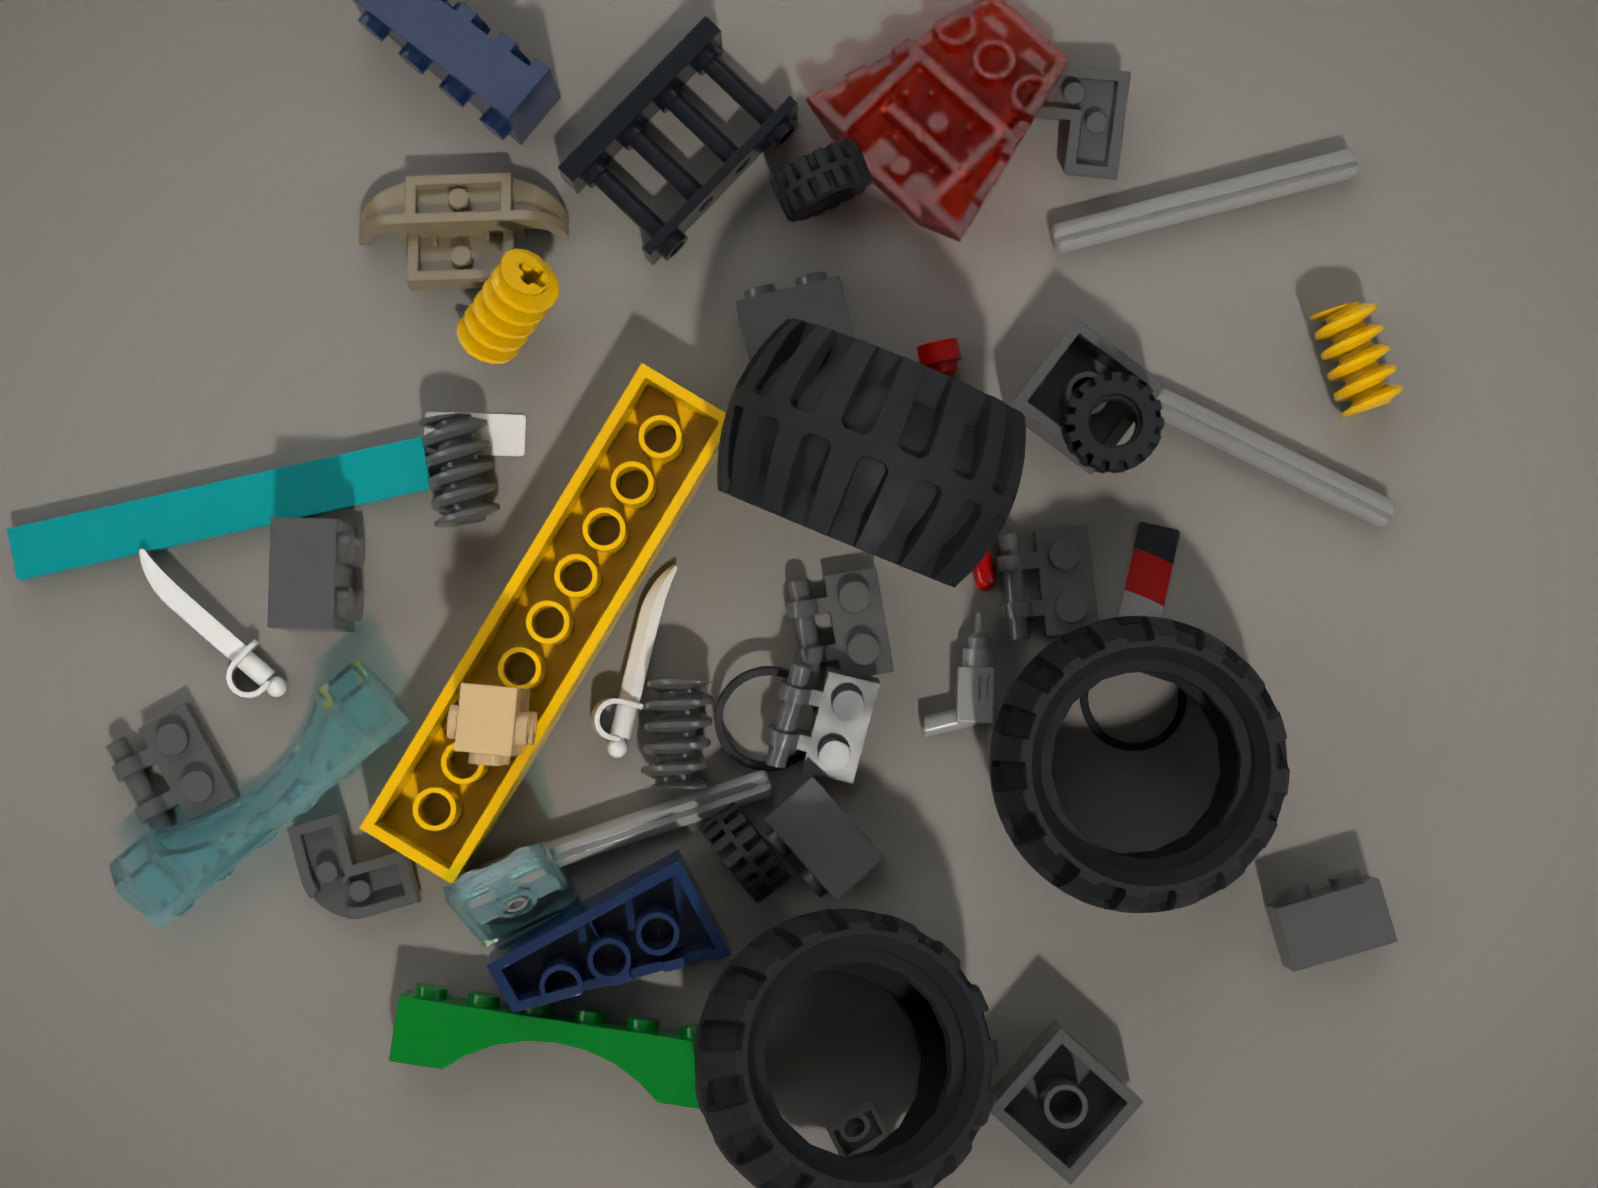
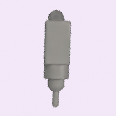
(972, 688)

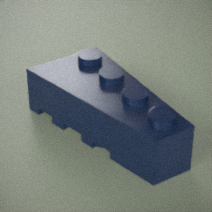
(468, 61)
(622, 933)

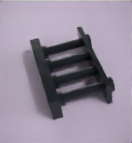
(665, 92)

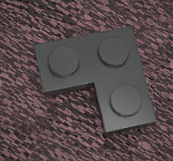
(1096, 108)

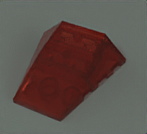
(945, 110)

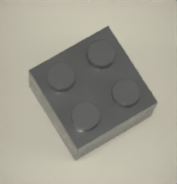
(1071, 363)
(314, 575)
(1063, 1102)

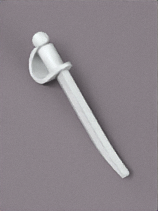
(215, 633)
(635, 669)

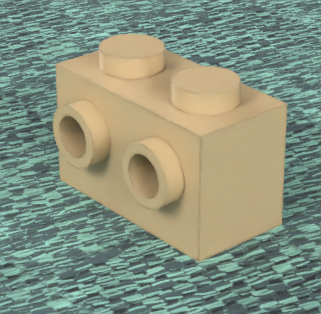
(492, 723)

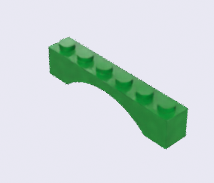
(442, 1029)

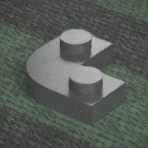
(341, 884)

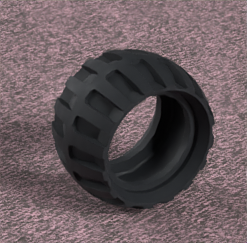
(872, 450)
(1249, 752)
(948, 1029)

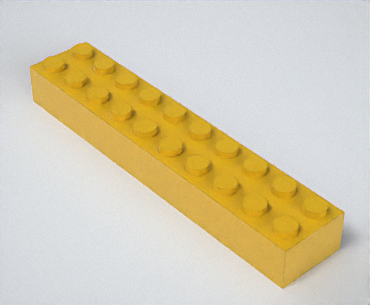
(554, 615)

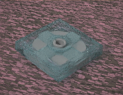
(512, 894)

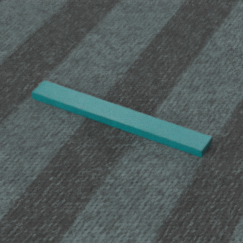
(219, 509)

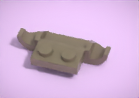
(460, 224)

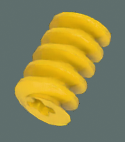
(508, 307)
(1356, 357)

